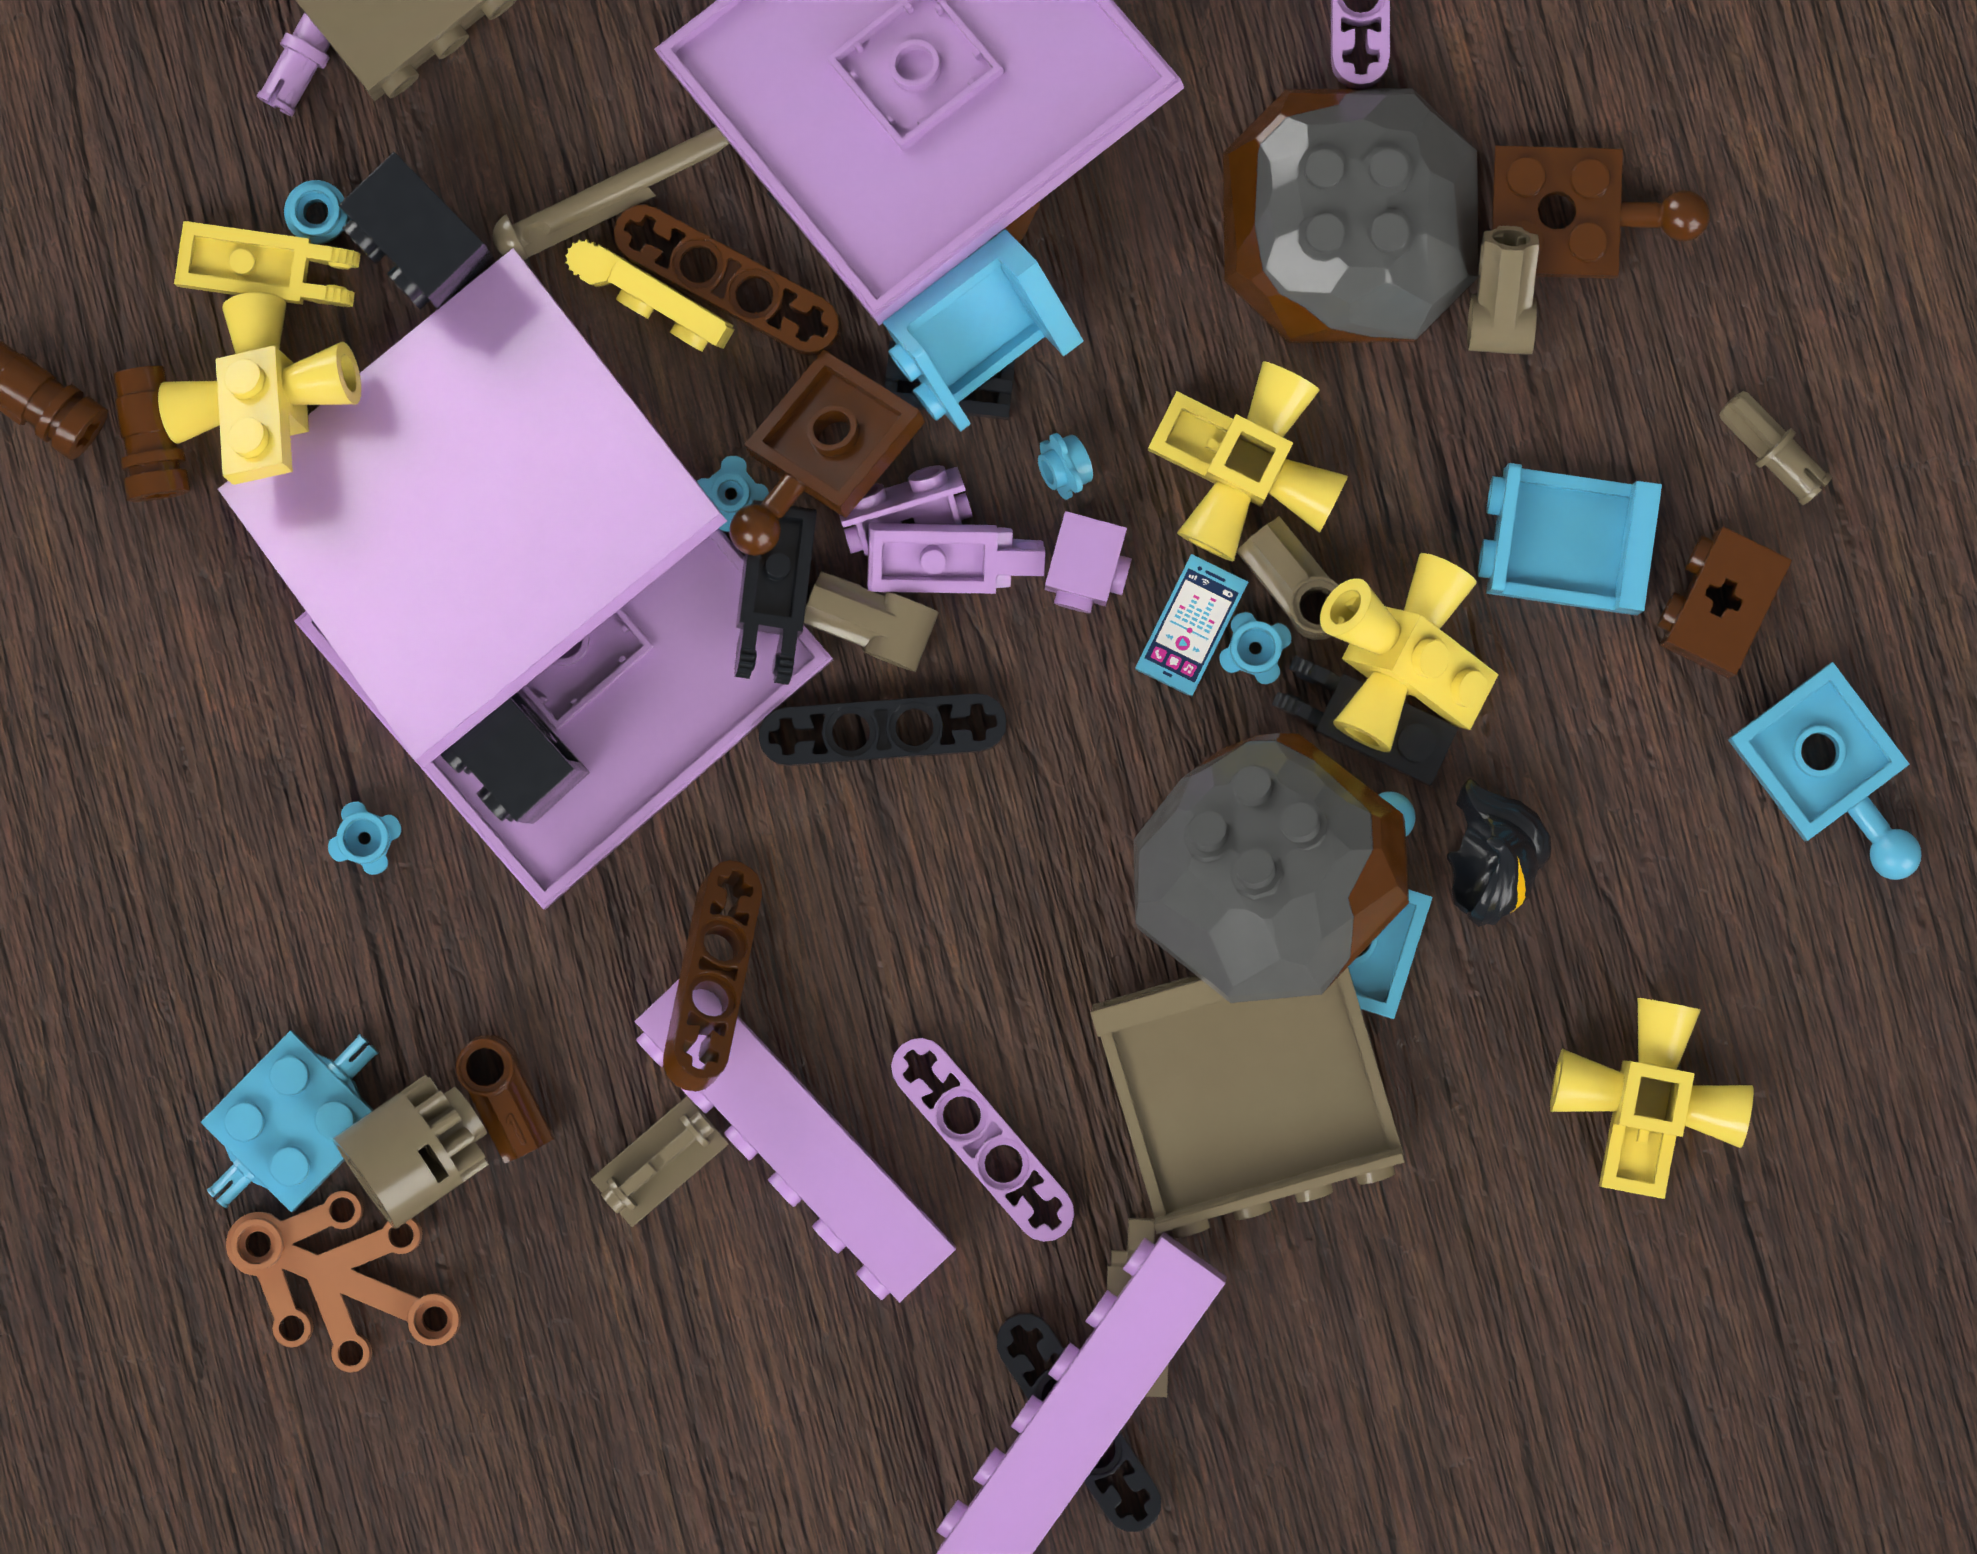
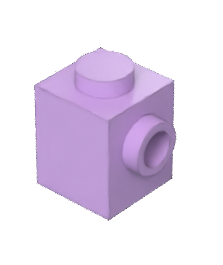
(1087, 563)

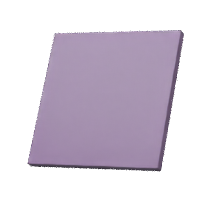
(915, 122)
(473, 508)
(640, 706)

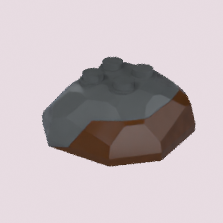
(1350, 215)
(1269, 869)

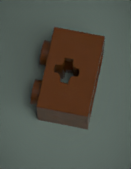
(1752, 579)

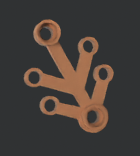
(332, 1275)

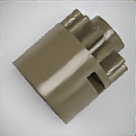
(414, 1149)

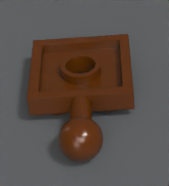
(1594, 187)
(830, 473)

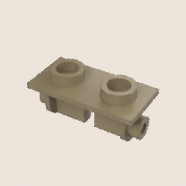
(659, 1161)

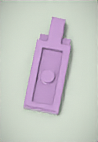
(948, 558)

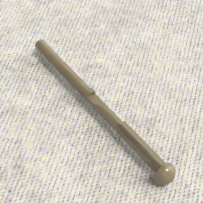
(603, 198)

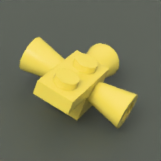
(258, 392)
(1245, 460)
(1406, 653)
(1650, 1101)

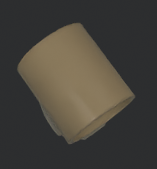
(1504, 308)
(1286, 572)
(882, 624)

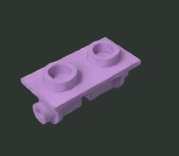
(924, 498)

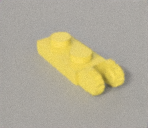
(256, 261)
(645, 293)

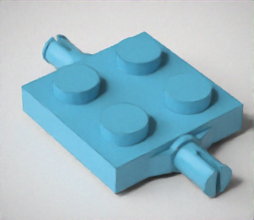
(285, 1119)

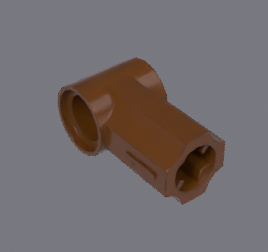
(505, 1104)

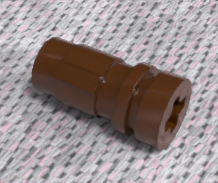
(55, 410)
(150, 453)

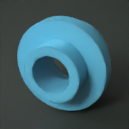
(298, 203)

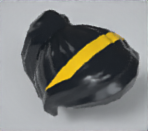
(1497, 854)

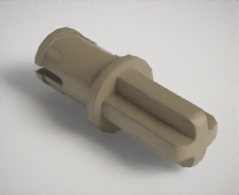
(1774, 447)

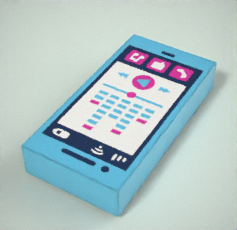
(1191, 625)

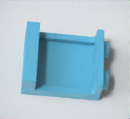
(976, 325)
(1570, 540)

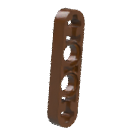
(730, 274)
(717, 976)

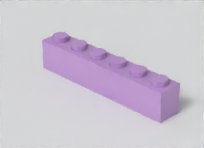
(811, 1155)
(1088, 1403)

